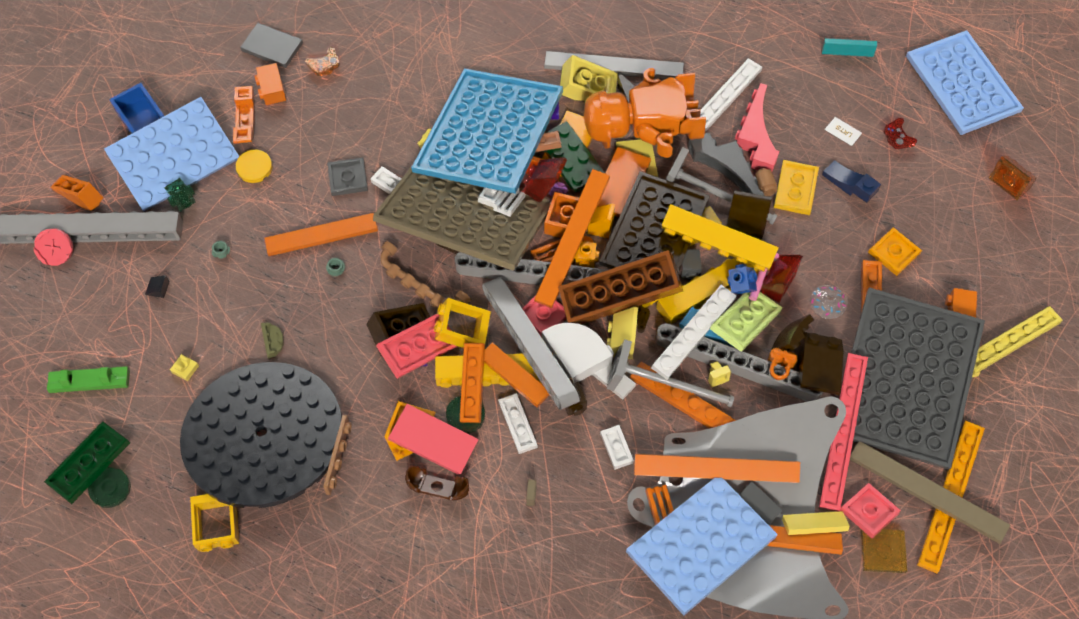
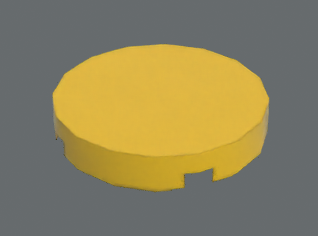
(254, 166)

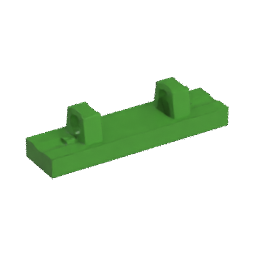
(88, 379)

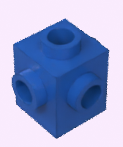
(742, 279)

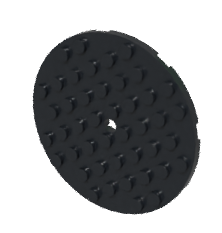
(253, 470)

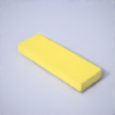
(815, 523)

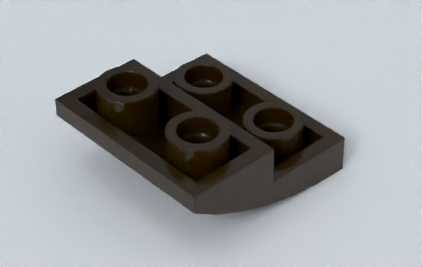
(792, 334)

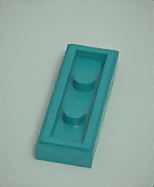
(849, 47)

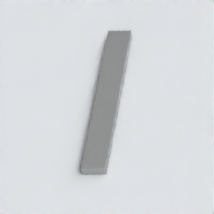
(620, 65)

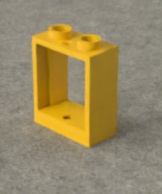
(481, 327)
(205, 502)

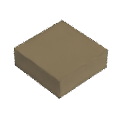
(531, 492)

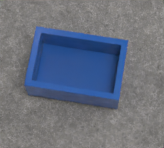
(136, 108)

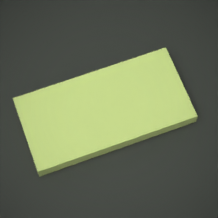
(745, 320)

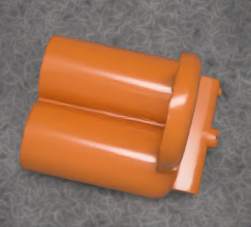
(782, 358)

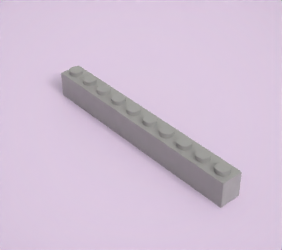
(94, 226)

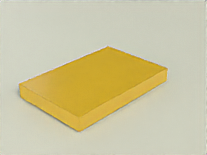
(796, 187)

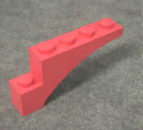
(754, 136)

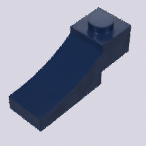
(852, 182)

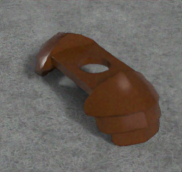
(421, 483)

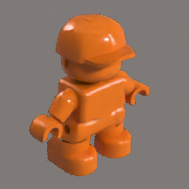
(654, 110)

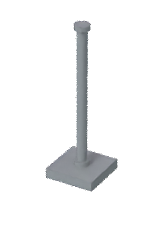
(677, 173)
(621, 366)

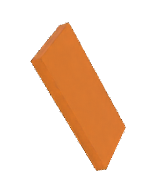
(623, 174)

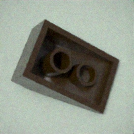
(749, 213)
(393, 321)
(820, 363)

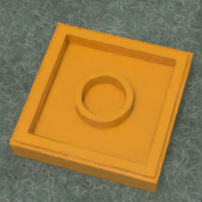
(895, 251)

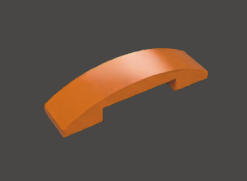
(245, 115)

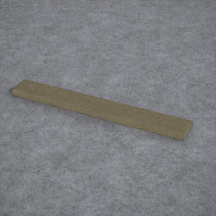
(930, 492)

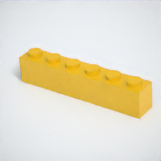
(719, 237)
(696, 292)
(449, 371)

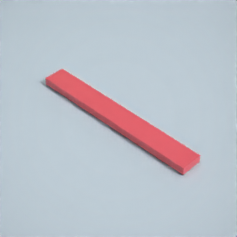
(841, 446)

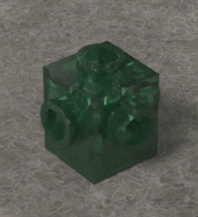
(180, 195)

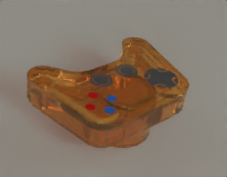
(325, 64)

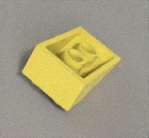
(584, 78)

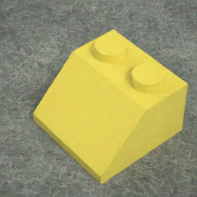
(623, 328)

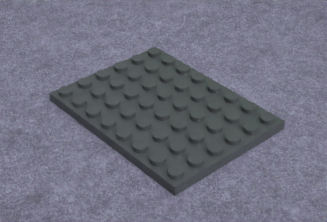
(914, 376)

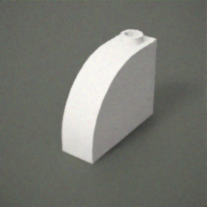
(577, 349)

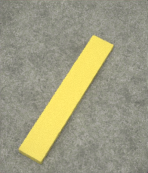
(1016, 338)

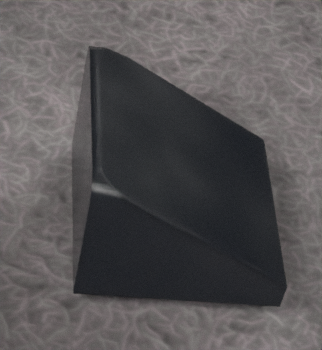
(157, 286)

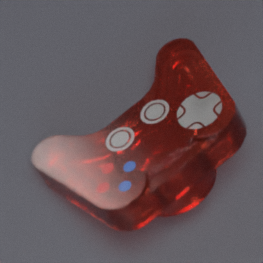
(897, 137)

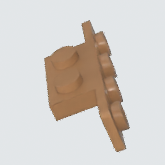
(336, 460)

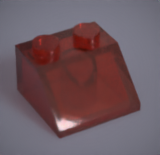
(543, 177)
(780, 276)

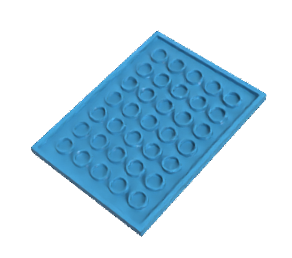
(488, 130)

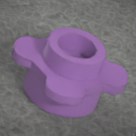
(558, 187)

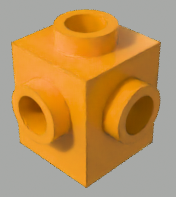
(587, 254)

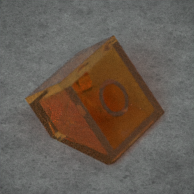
(1012, 177)

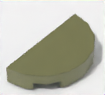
(272, 338)

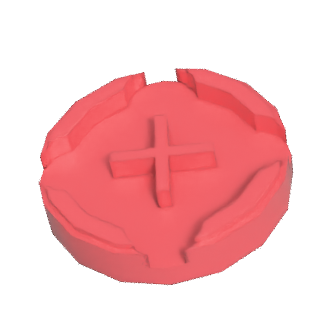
(53, 247)

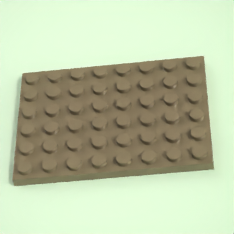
(453, 217)

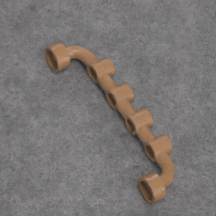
(408, 280)

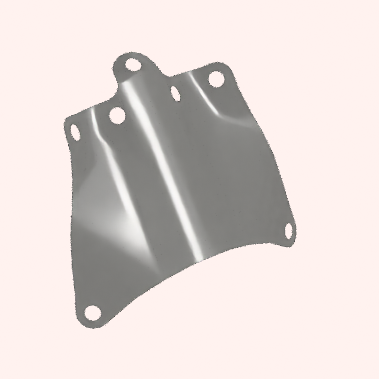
(776, 577)

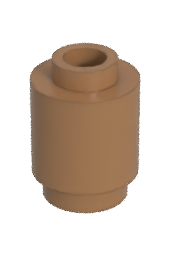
(766, 181)

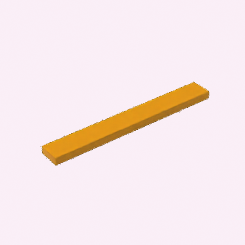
(956, 482)

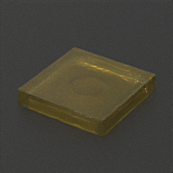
(884, 552)

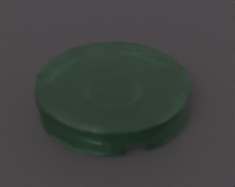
(453, 417)
(110, 488)

